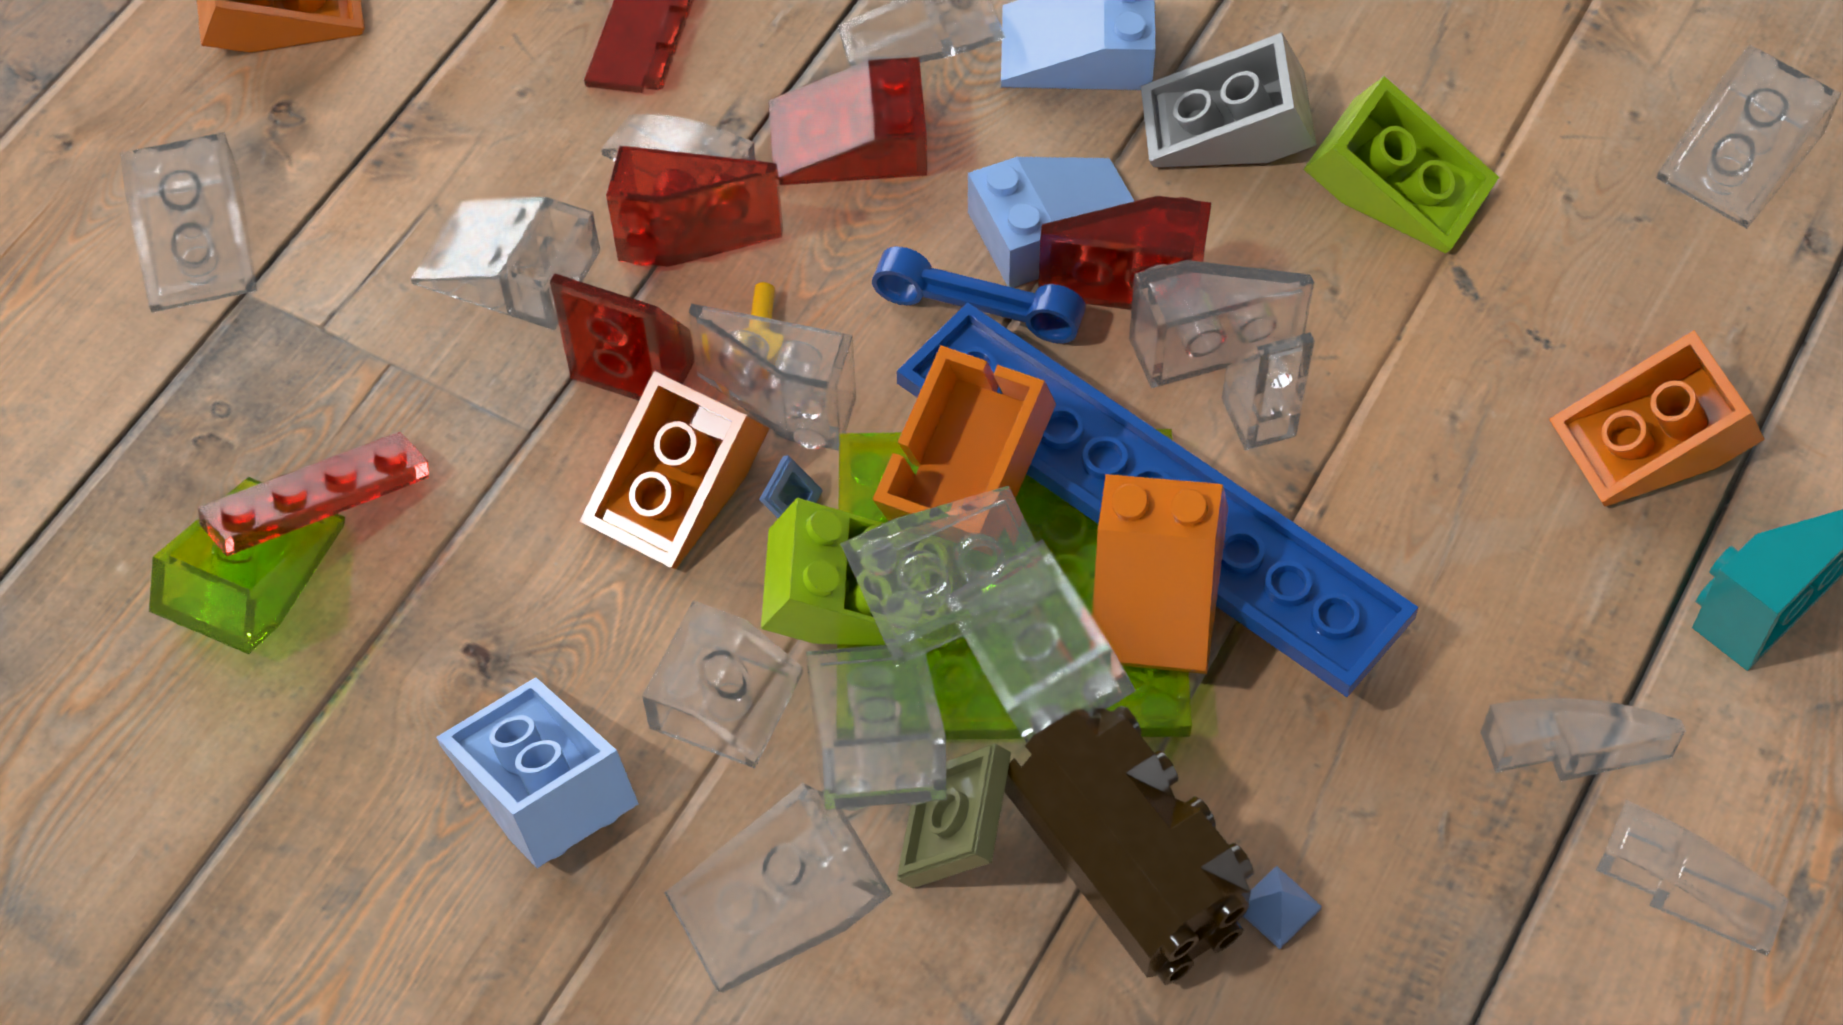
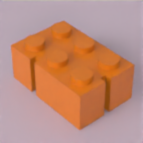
(965, 435)

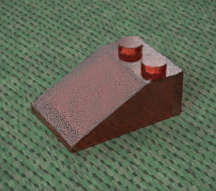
(852, 125)
(690, 205)
(1107, 247)
(618, 339)

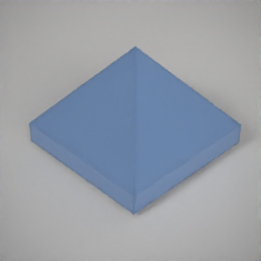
(786, 485)
(1280, 907)

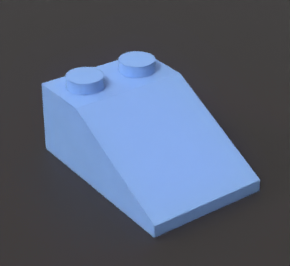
(1078, 44)
(1023, 193)
(539, 771)

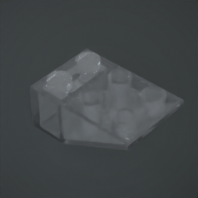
(507, 252)

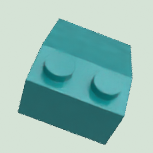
(1769, 586)

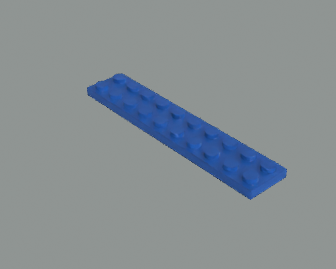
(1271, 571)

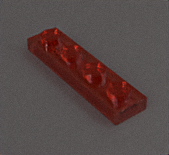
(312, 493)

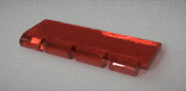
(638, 44)

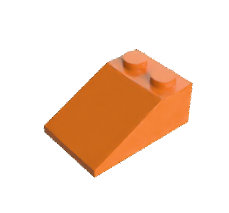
(276, 23)
(1658, 423)
(673, 470)
(1159, 570)

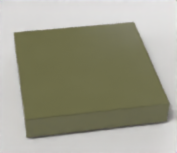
(959, 831)

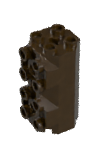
(1128, 844)

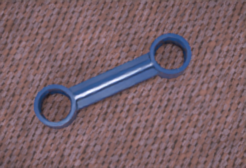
(1049, 313)

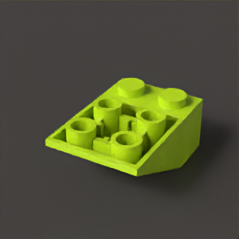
(809, 580)

